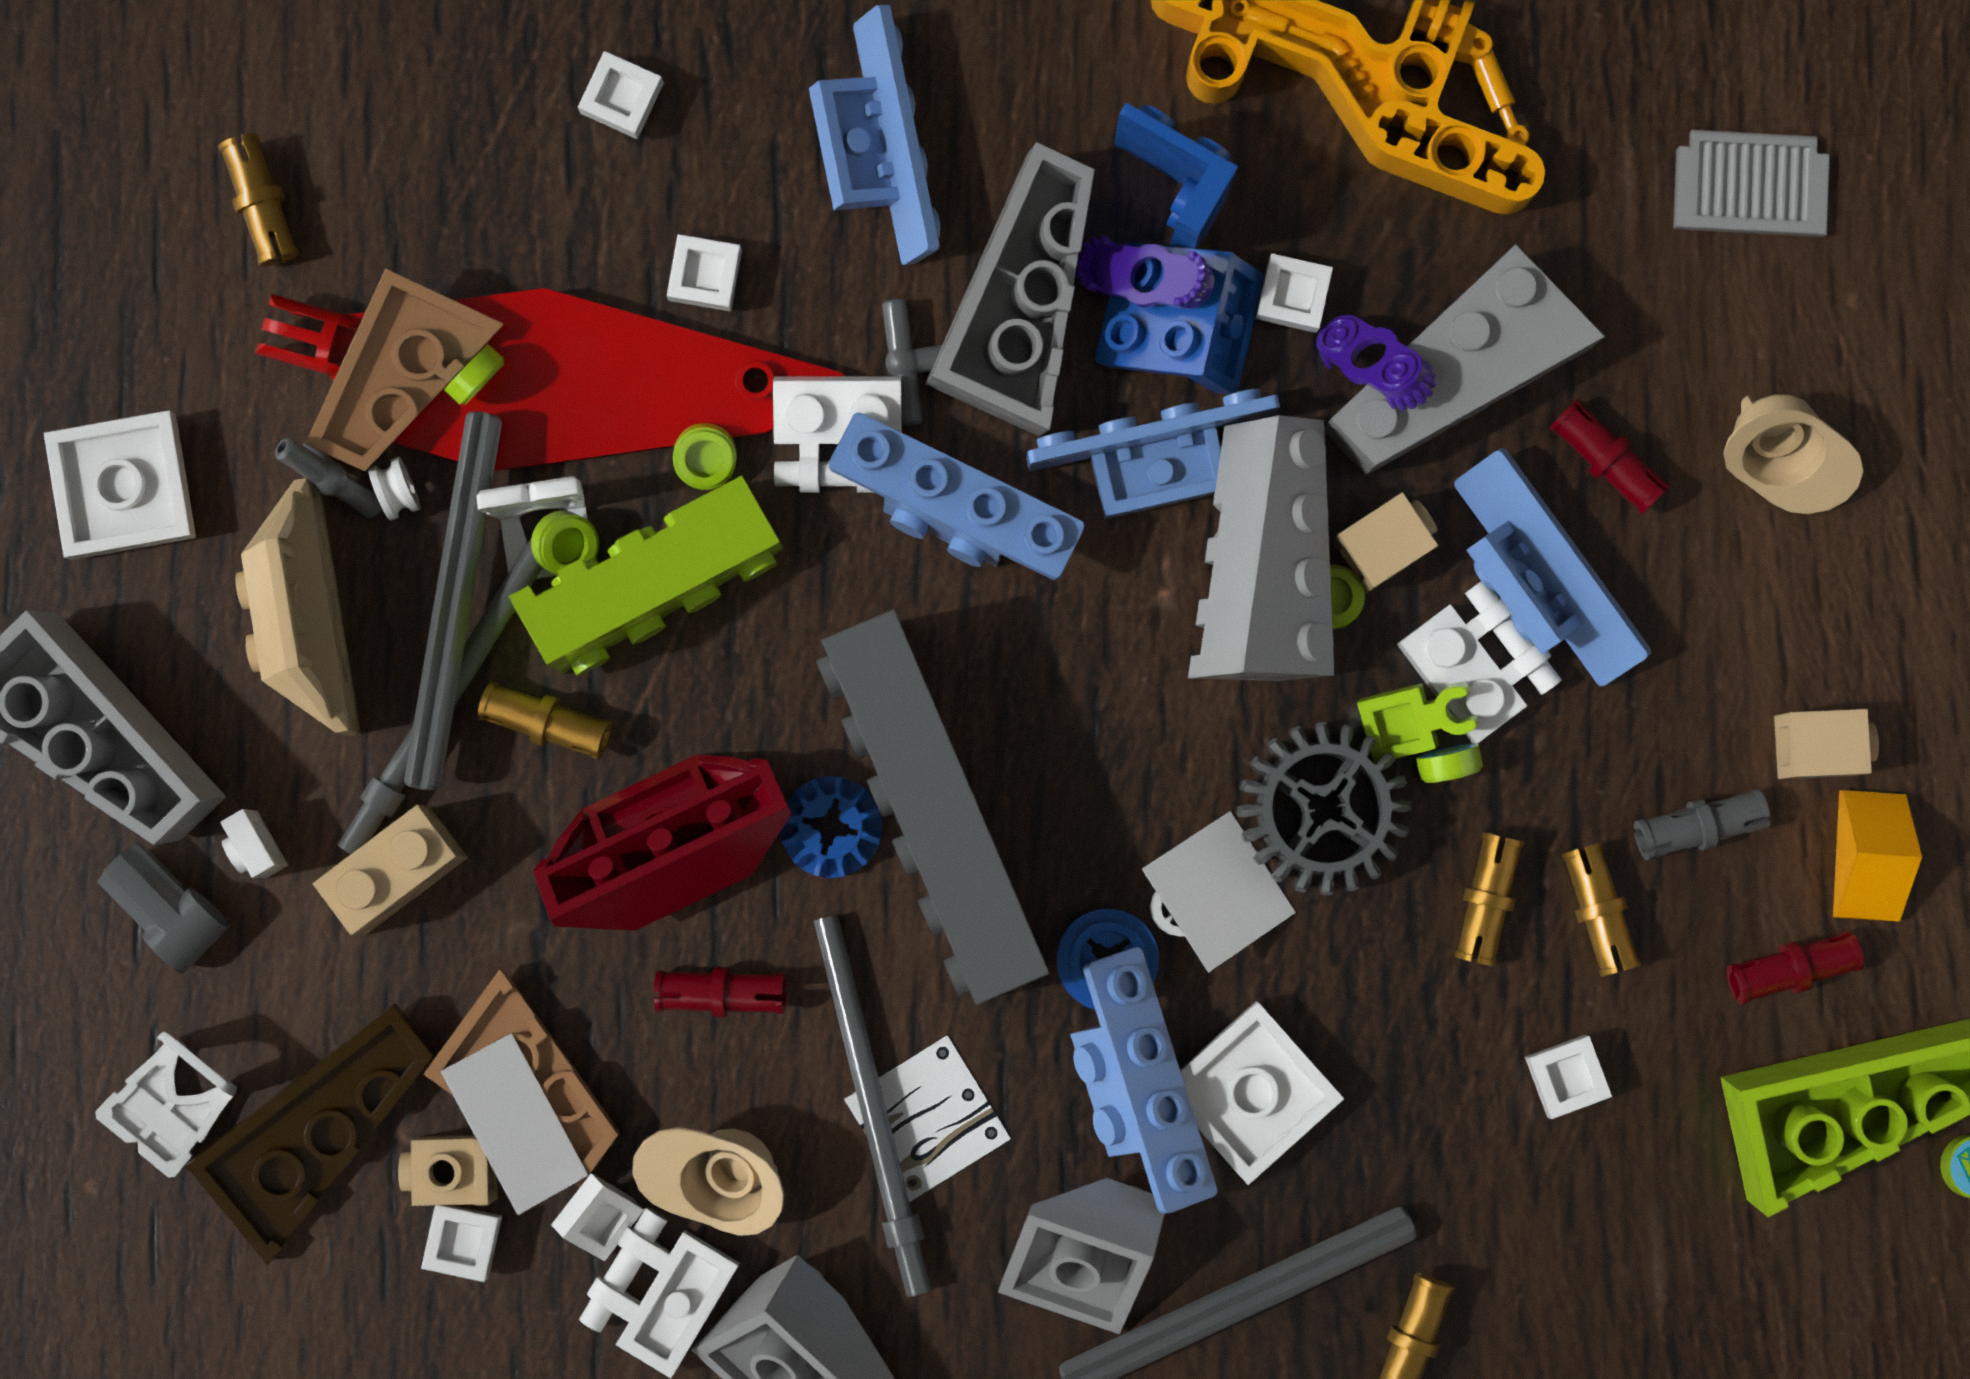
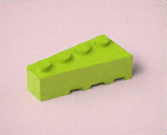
(648, 579)
(1838, 1109)

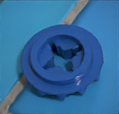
(846, 853)
(1106, 928)

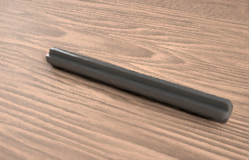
(452, 603)
(1243, 1298)

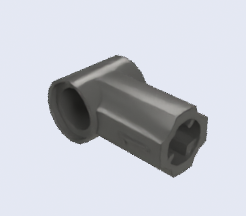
(175, 919)

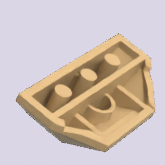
(297, 610)

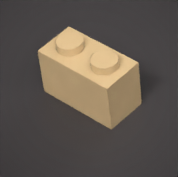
(390, 870)

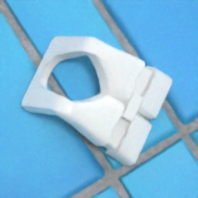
(513, 501)
(160, 1119)

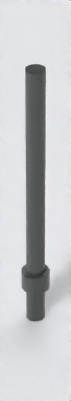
(384, 794)
(902, 1227)

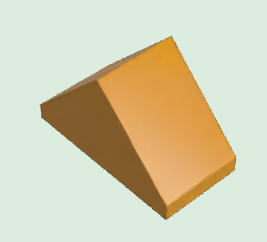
(1874, 856)

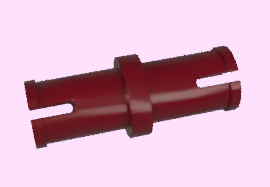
(1609, 456)
(1795, 967)
(720, 992)

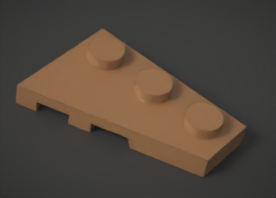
(395, 367)
(505, 1011)

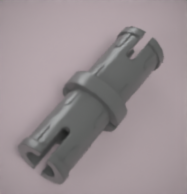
(1702, 824)

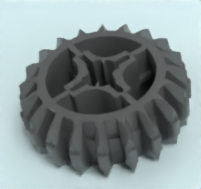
(1354, 763)

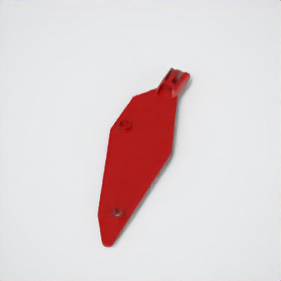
(573, 378)

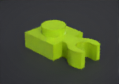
(1407, 722)

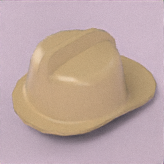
(1792, 455)
(711, 1178)

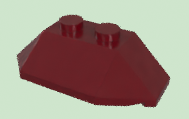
(662, 843)

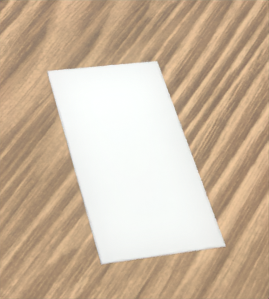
(514, 1123)

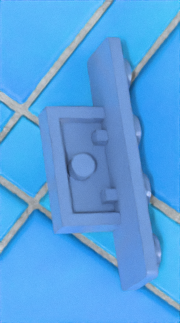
(873, 140)
(1157, 460)
(954, 501)
(1544, 573)
(1138, 1082)

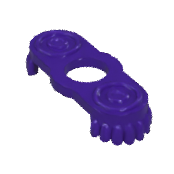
(1113, 266)
(1398, 375)

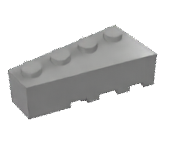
(1015, 312)
(1482, 349)
(1269, 557)
(94, 733)

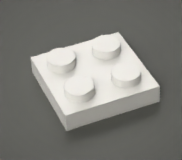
(119, 485)
(1255, 1092)

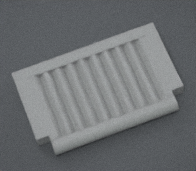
(1751, 184)

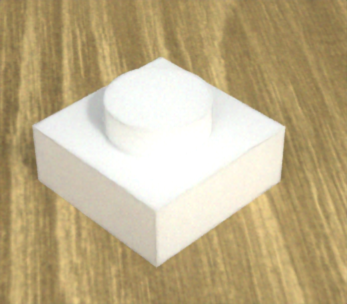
(620, 95)
(704, 272)
(1294, 293)
(251, 845)
(1568, 1076)
(597, 1217)
(461, 1242)

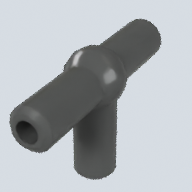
(904, 360)
(327, 476)

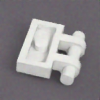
(817, 413)
(1449, 653)
(677, 1300)

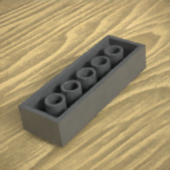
(933, 806)

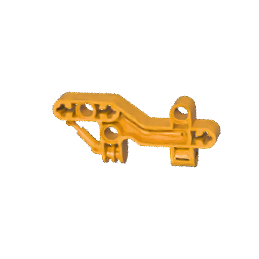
(1367, 85)

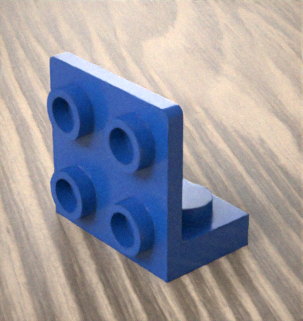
(1197, 164)
(1195, 343)

